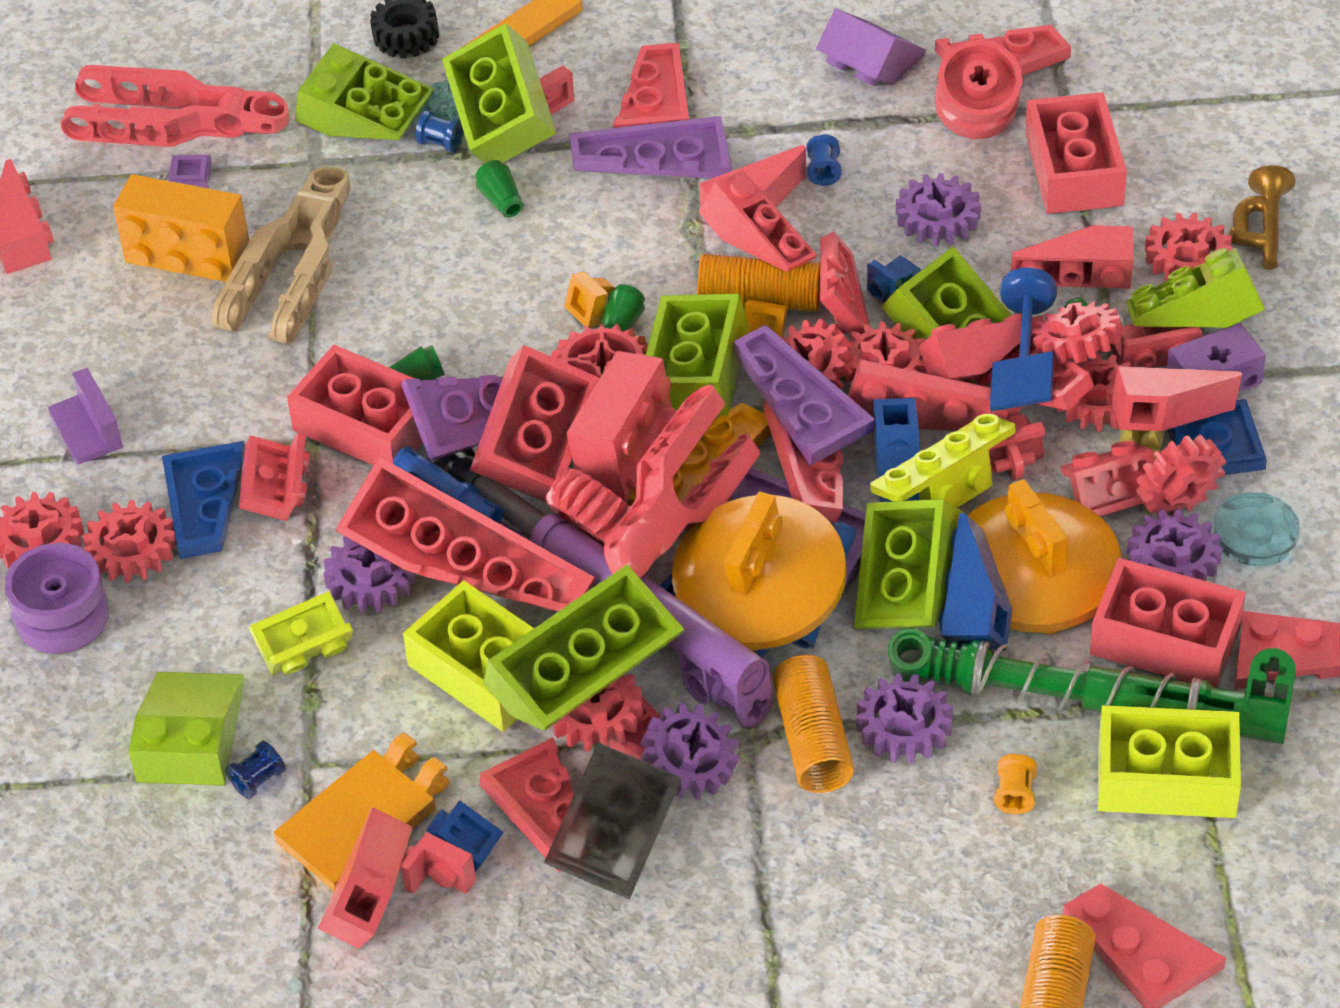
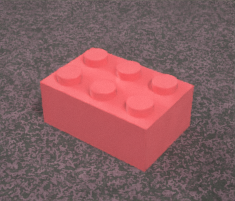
(1075, 153)
(354, 407)
(529, 420)
(621, 421)
(1167, 622)

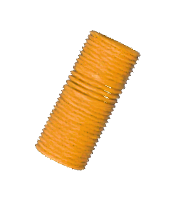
(761, 280)
(813, 724)
(1059, 963)

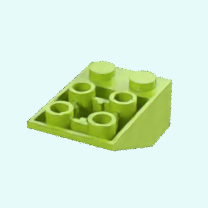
(359, 97)
(1204, 296)

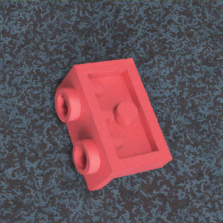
(1150, 345)
(1108, 479)

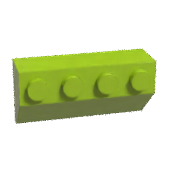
(580, 650)

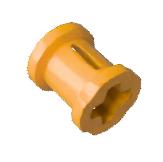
(1015, 787)

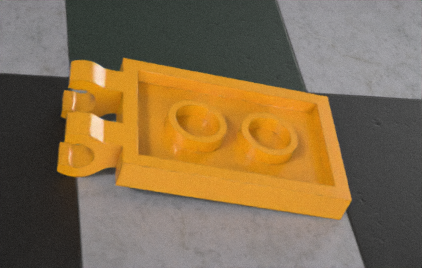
(329, 825)

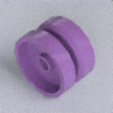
(56, 598)

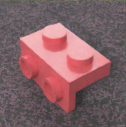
(273, 476)

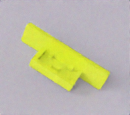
(951, 468)

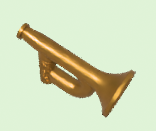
(1271, 184)

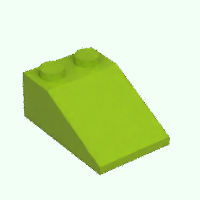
(943, 295)
(904, 564)
(186, 728)

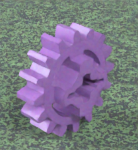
(938, 209)
(1176, 545)
(364, 577)
(904, 718)
(668, 749)

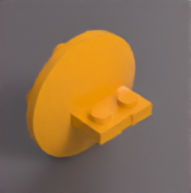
(1049, 557)
(761, 569)

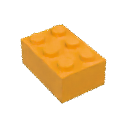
(181, 227)

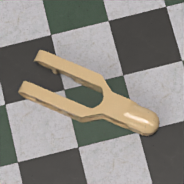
(304, 226)

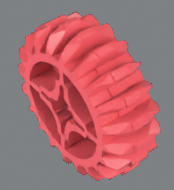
(596, 347)
(586, 504)

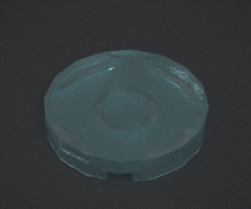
(1256, 528)

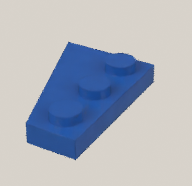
(202, 495)

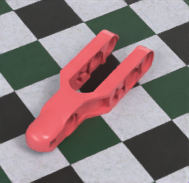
(203, 111)
(657, 514)

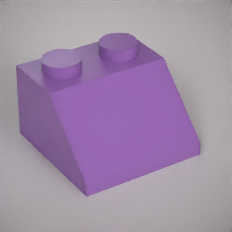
(867, 48)

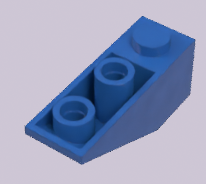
(894, 435)
(975, 593)

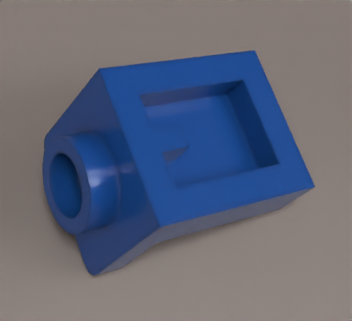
(885, 280)
(466, 831)

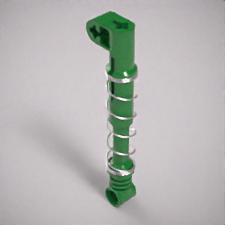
(977, 667)

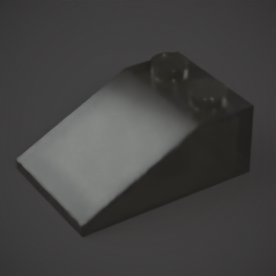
(613, 821)

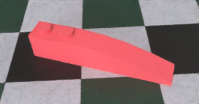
(454, 543)

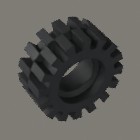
(406, 40)

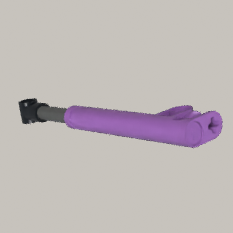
(710, 660)

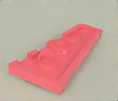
(939, 400)
(815, 484)

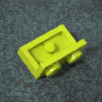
(301, 634)

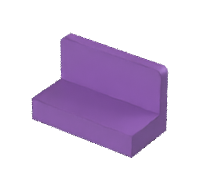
(86, 421)

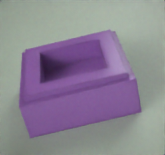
(191, 170)

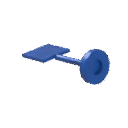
(1028, 377)

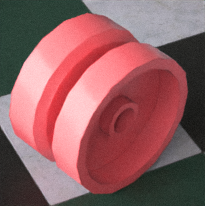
(978, 89)

